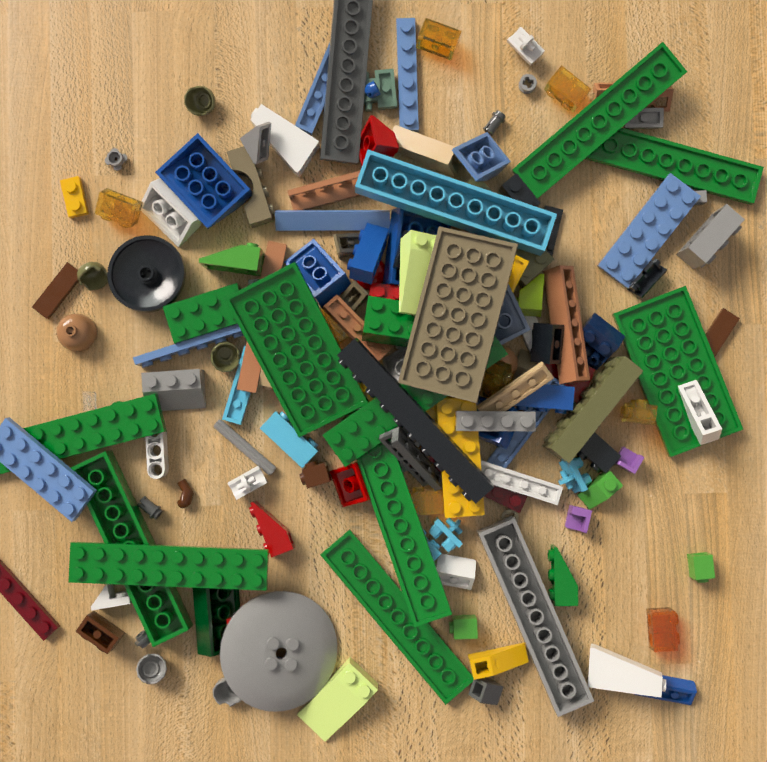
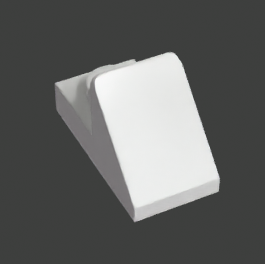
(108, 599)

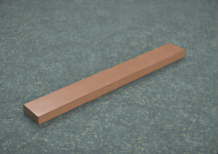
(250, 367)

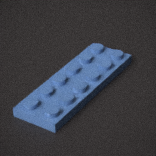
(649, 230)
(43, 471)

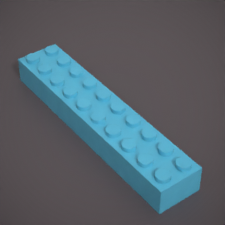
(454, 202)

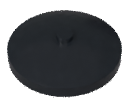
(146, 273)

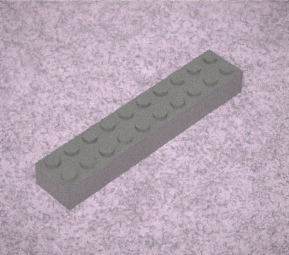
(535, 616)

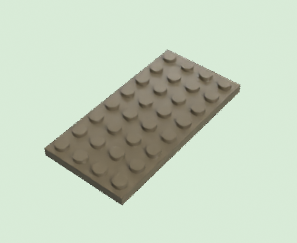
(458, 314)

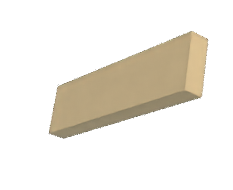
(517, 389)

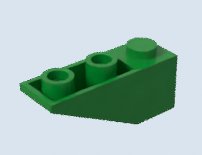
(563, 586)

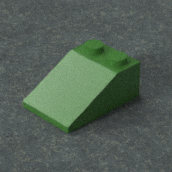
(238, 259)

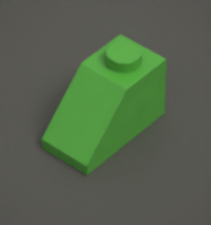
(600, 489)

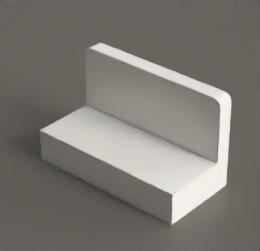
(456, 571)

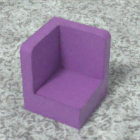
(629, 460)
(578, 518)

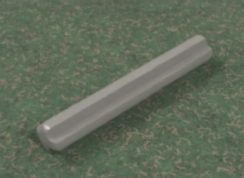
(244, 447)

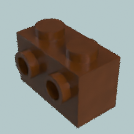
(315, 474)
(100, 632)

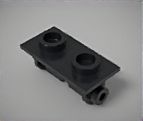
(647, 279)

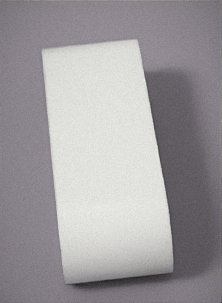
(152, 459)

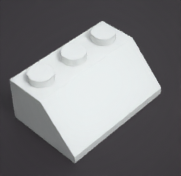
(169, 212)

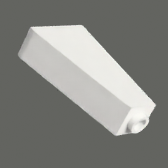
(287, 140)
(622, 674)

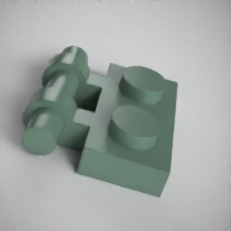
(386, 84)

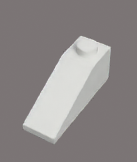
(699, 413)

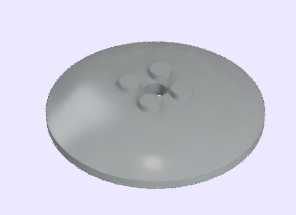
(251, 645)

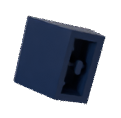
(600, 340)

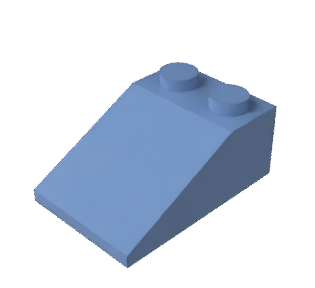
(482, 157)

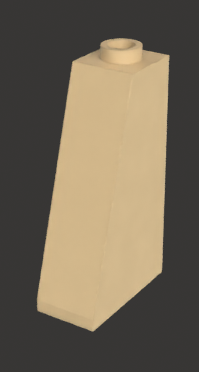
(428, 151)

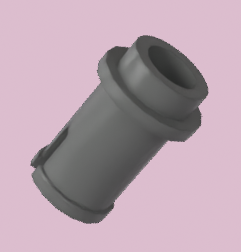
(495, 121)
(150, 508)

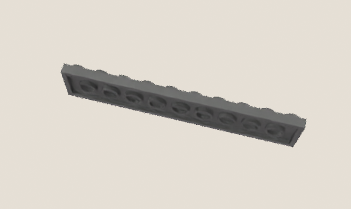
(346, 81)

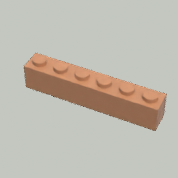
(565, 310)

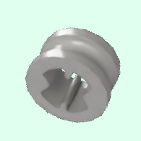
(531, 79)

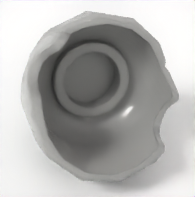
(151, 668)
(223, 694)

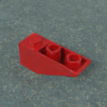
(275, 534)

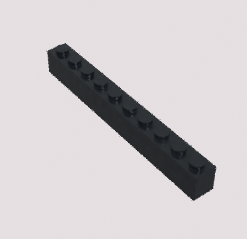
(415, 420)

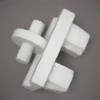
(525, 46)
(247, 482)

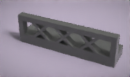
(412, 458)

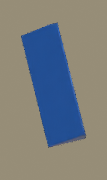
(677, 691)

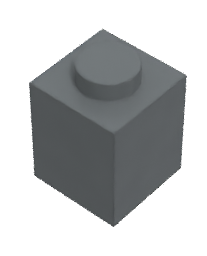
(486, 691)

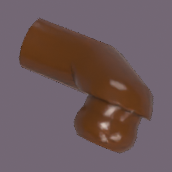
(187, 494)

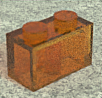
(662, 629)

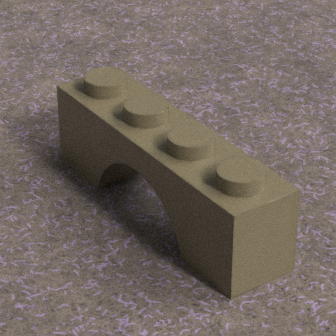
(257, 209)

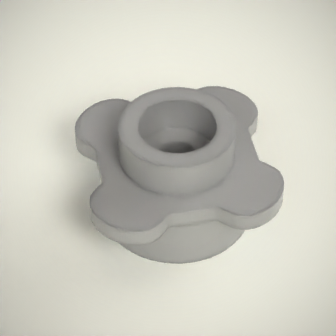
(110, 159)

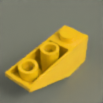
(497, 660)

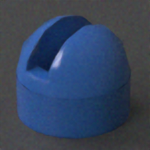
(372, 90)

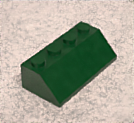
(211, 611)

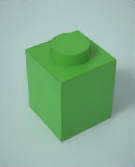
(701, 566)
(463, 627)

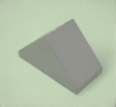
(258, 142)

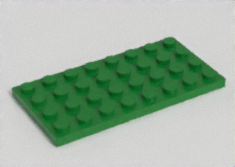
(296, 349)
(672, 350)

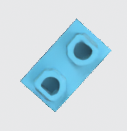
(572, 476)
(452, 540)

